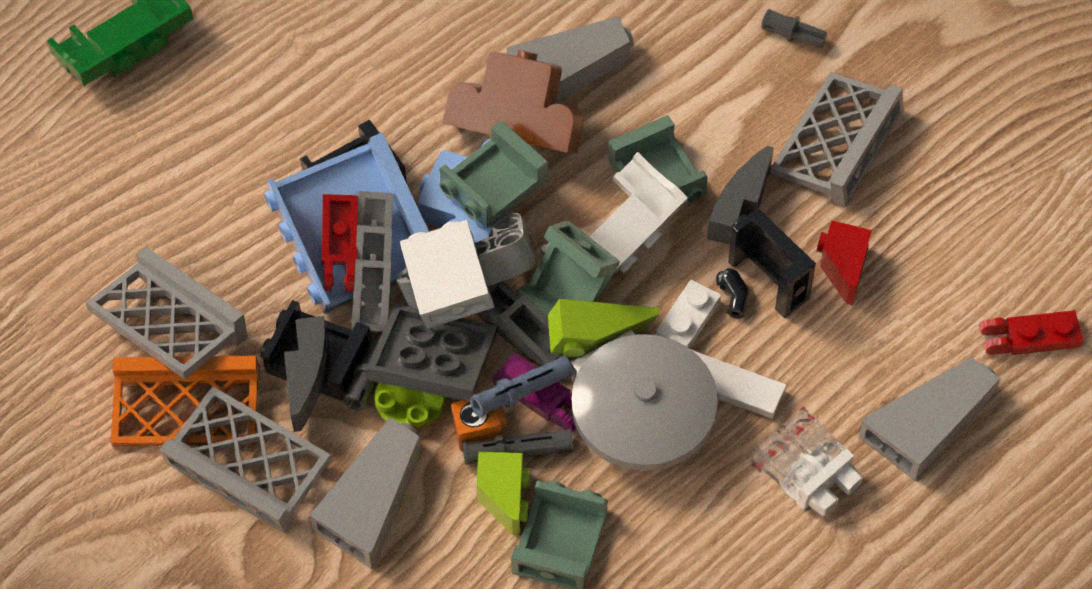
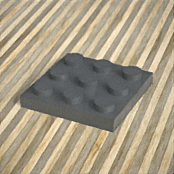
(431, 360)

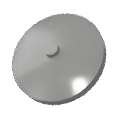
(644, 402)

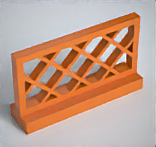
(149, 371)

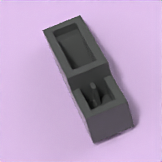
(740, 195)
(519, 323)
(306, 369)

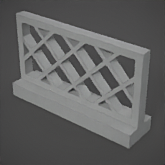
(860, 152)
(192, 298)
(229, 484)

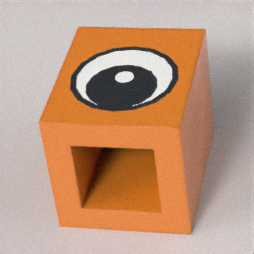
(473, 428)

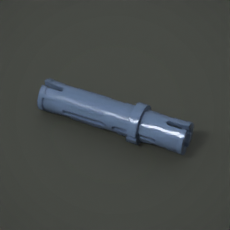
(508, 392)

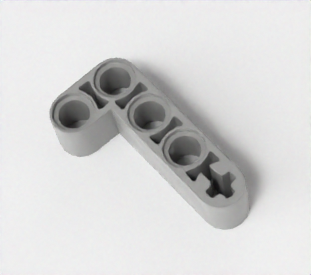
(500, 256)

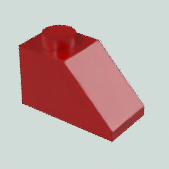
(844, 256)

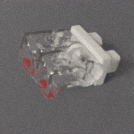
(807, 462)

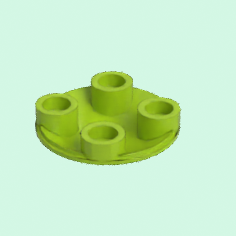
(407, 405)

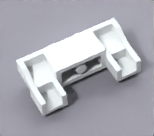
(641, 216)

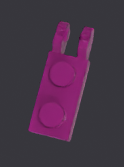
(545, 402)

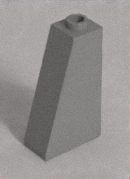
(582, 52)
(927, 419)
(368, 495)

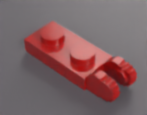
(339, 238)
(1033, 333)

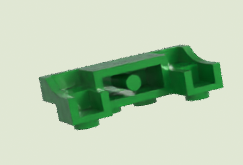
(121, 39)

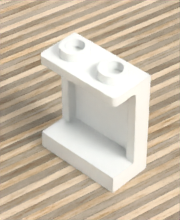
(446, 274)

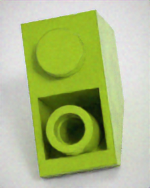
(501, 485)

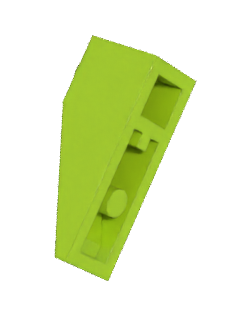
(585, 325)

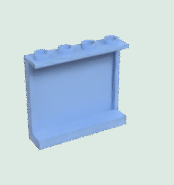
(300, 209)

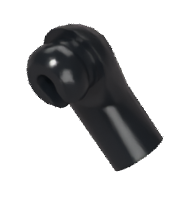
(733, 282)

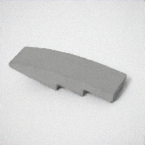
(373, 260)

